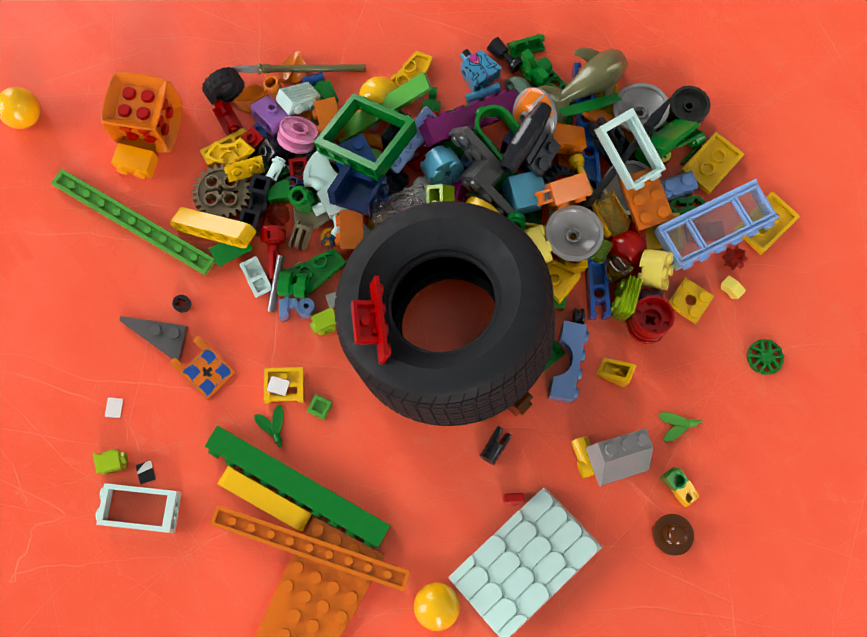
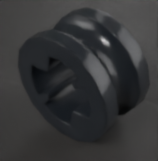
(178, 308)
(579, 316)

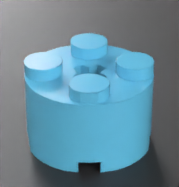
(442, 166)

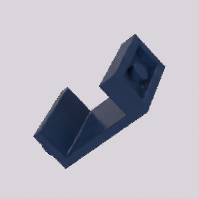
(356, 193)

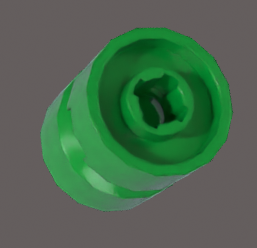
(293, 284)

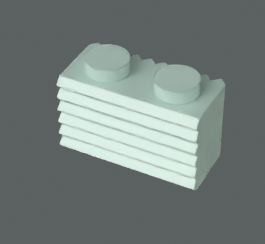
(297, 98)

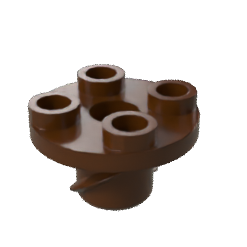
(673, 534)

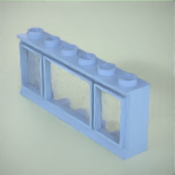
(716, 225)

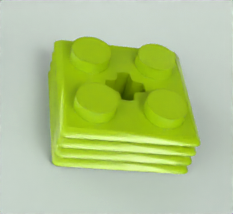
(626, 298)

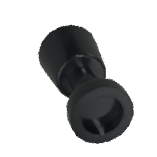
(500, 51)

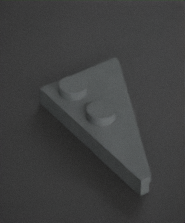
(164, 336)

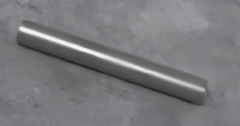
(273, 295)

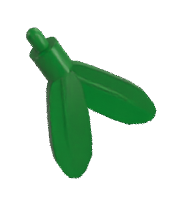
(272, 428)

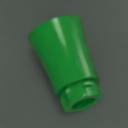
(304, 205)

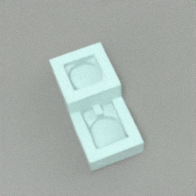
(256, 276)

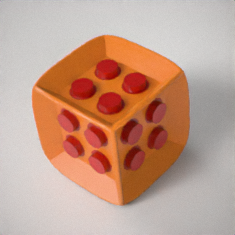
(142, 111)

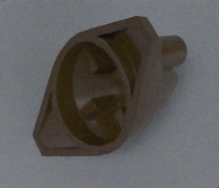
(617, 268)

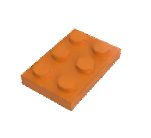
(648, 204)

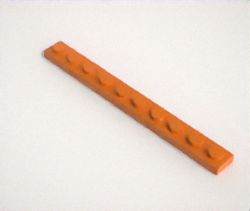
(310, 548)

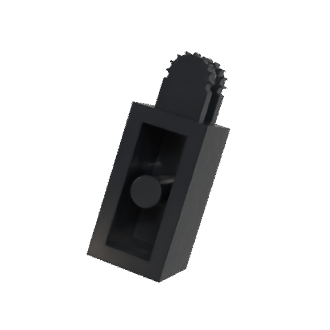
(616, 135)

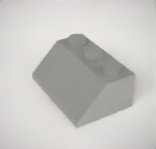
(621, 456)

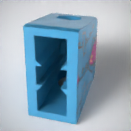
(479, 69)

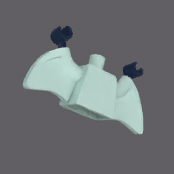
(320, 176)

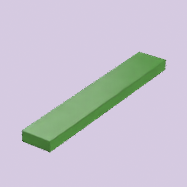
(395, 100)

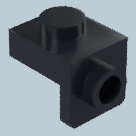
(270, 148)

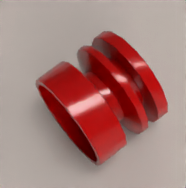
(652, 310)

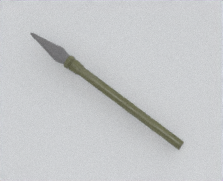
(267, 68)

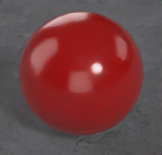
(629, 246)

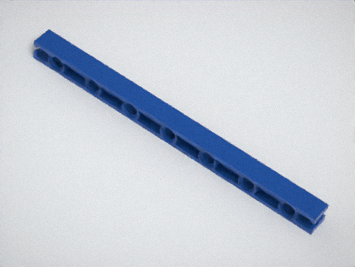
(595, 273)

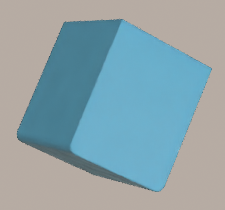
(520, 191)

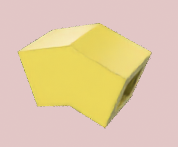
(732, 288)

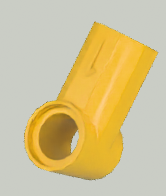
(583, 463)

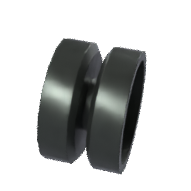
(689, 104)

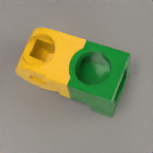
(680, 486)

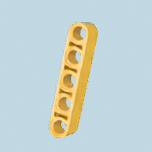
(213, 227)
(264, 498)

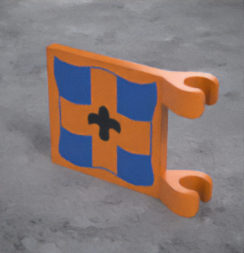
(206, 371)

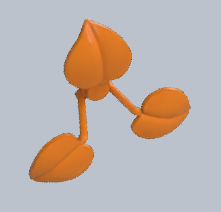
(272, 85)

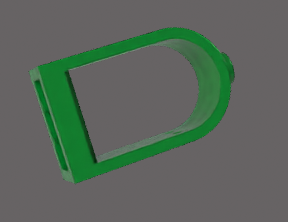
(497, 112)

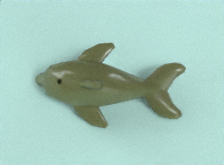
(596, 76)

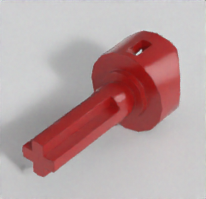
(272, 236)

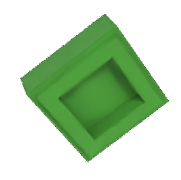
(319, 407)

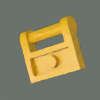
(292, 374)

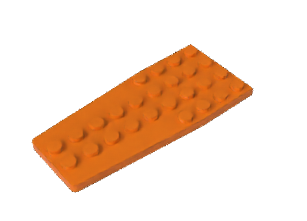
(314, 596)

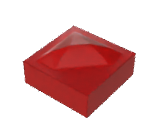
(513, 498)

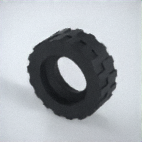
(225, 77)

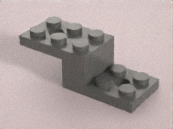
(482, 170)

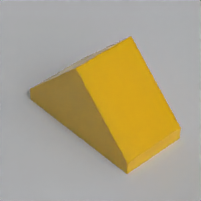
(616, 371)

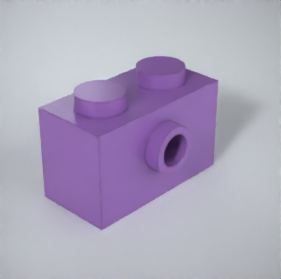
(268, 115)

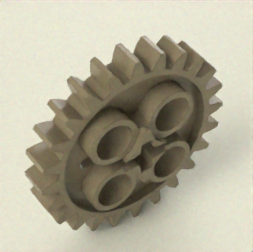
(221, 193)

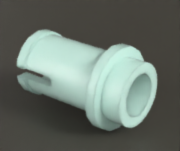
(275, 168)

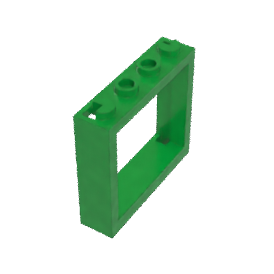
(360, 164)

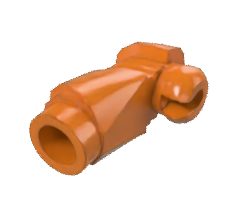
(373, 139)

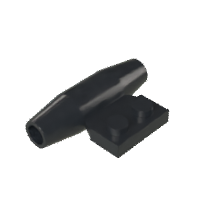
(531, 143)

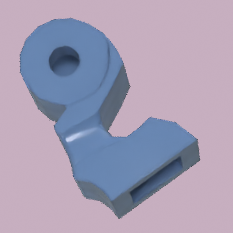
(305, 307)

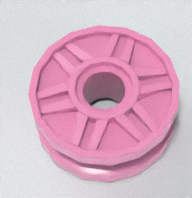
(297, 134)

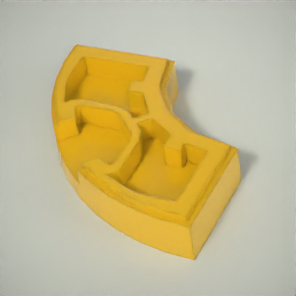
(230, 152)

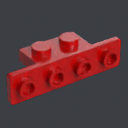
(369, 321)

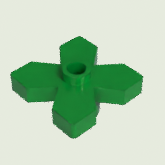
(535, 70)

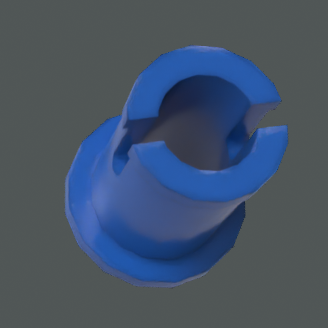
(313, 79)

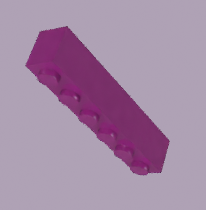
(436, 129)

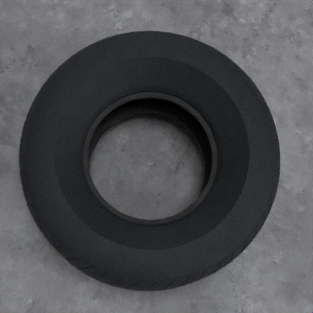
(437, 245)

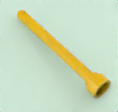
(577, 162)

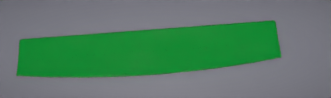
(590, 105)

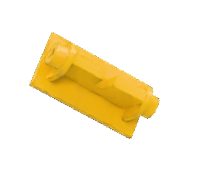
(244, 168)

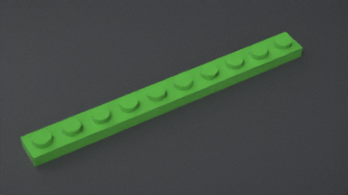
(133, 222)

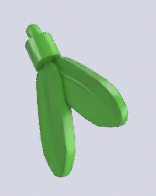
(681, 425)

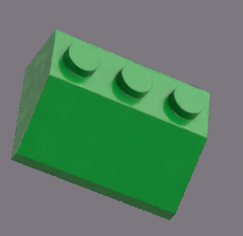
(667, 138)

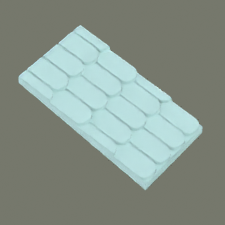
(524, 563)

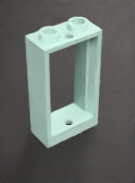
(644, 143)
(170, 514)

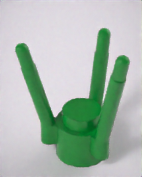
(694, 140)

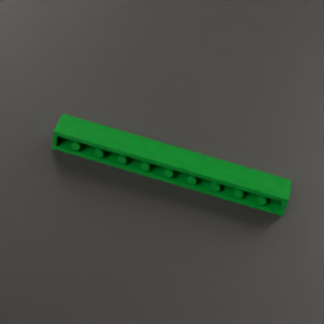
(296, 485)

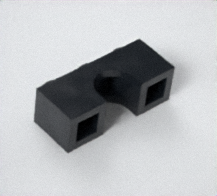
(258, 202)

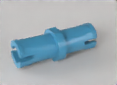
(483, 92)

